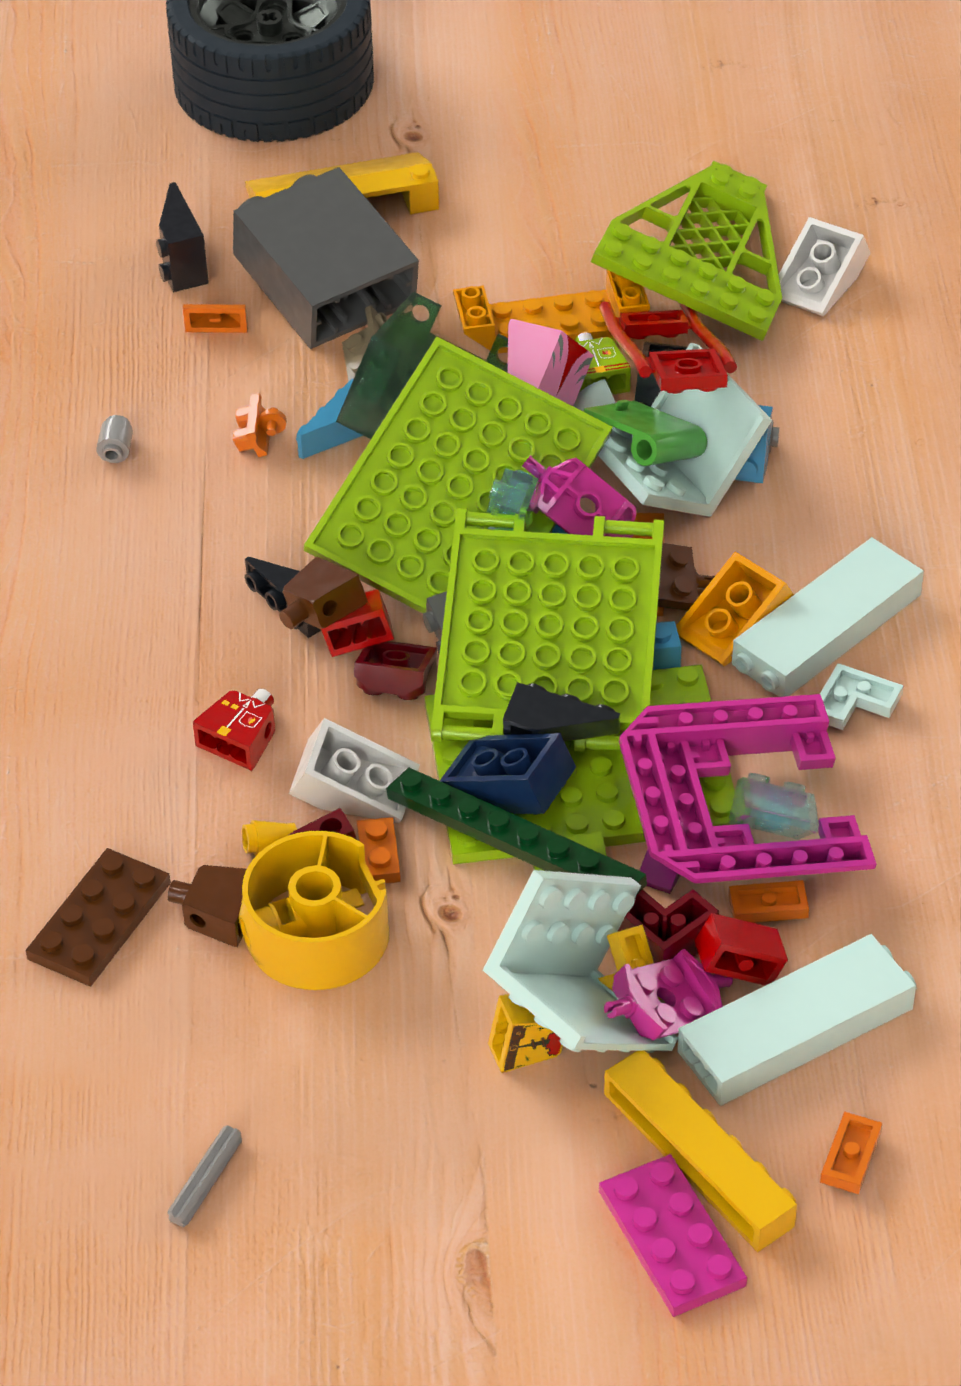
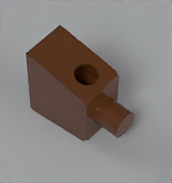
(321, 595)
(212, 902)

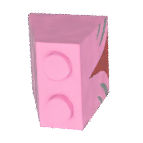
(547, 359)

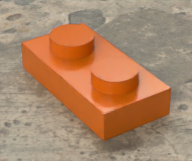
(380, 848)
(769, 901)
(851, 1152)

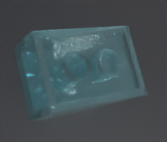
(774, 808)

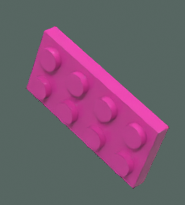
(672, 1235)

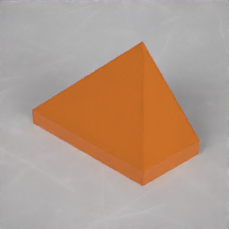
(215, 318)

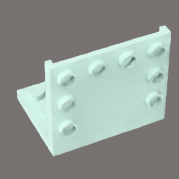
(696, 484)
(553, 958)

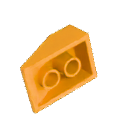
(730, 606)

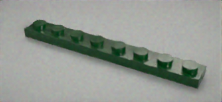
(502, 828)

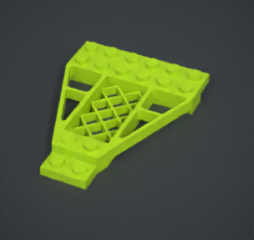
(702, 281)

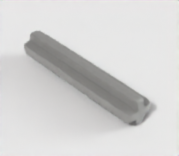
(204, 1176)

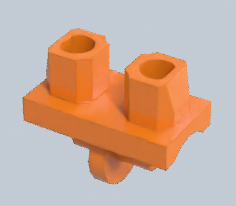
(257, 426)

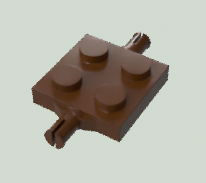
(679, 578)

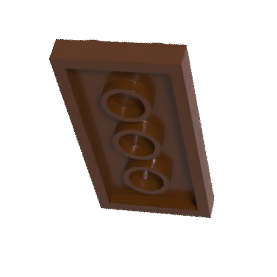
(98, 917)

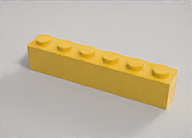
(702, 1149)

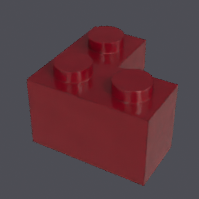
(671, 927)

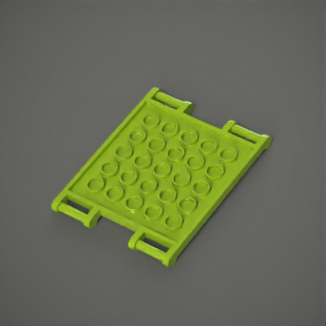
(548, 615)

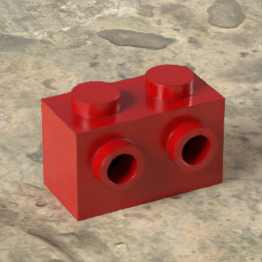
(740, 949)

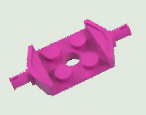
(564, 486)
(678, 982)

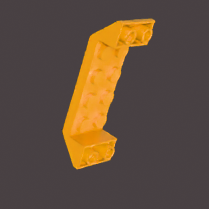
(565, 312)

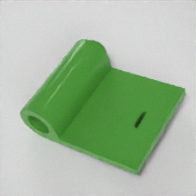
(656, 434)

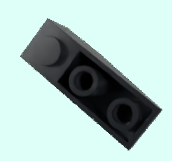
(269, 582)
(542, 712)

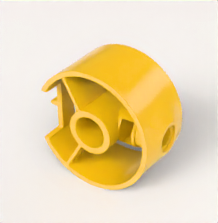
(317, 932)

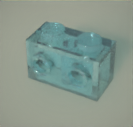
(513, 495)

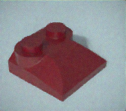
(394, 669)

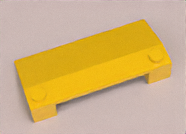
(401, 173)

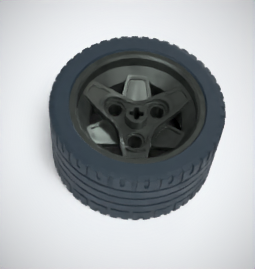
(271, 64)

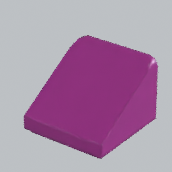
(658, 875)

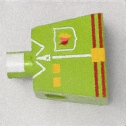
(606, 364)

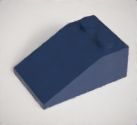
(513, 771)

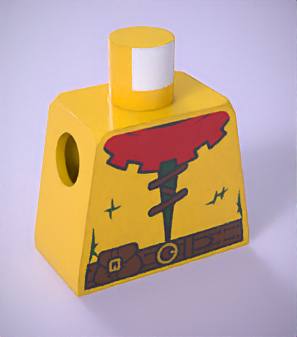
(518, 1039)

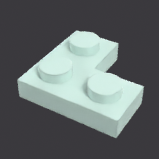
(854, 688)

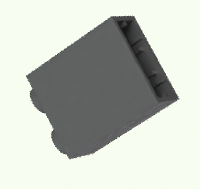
(323, 255)

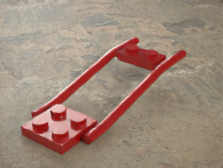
(672, 369)

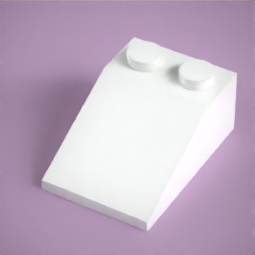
(822, 266)
(348, 773)

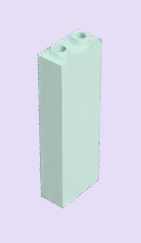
(827, 618)
(796, 1019)

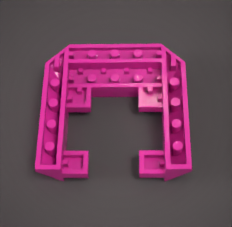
(680, 743)

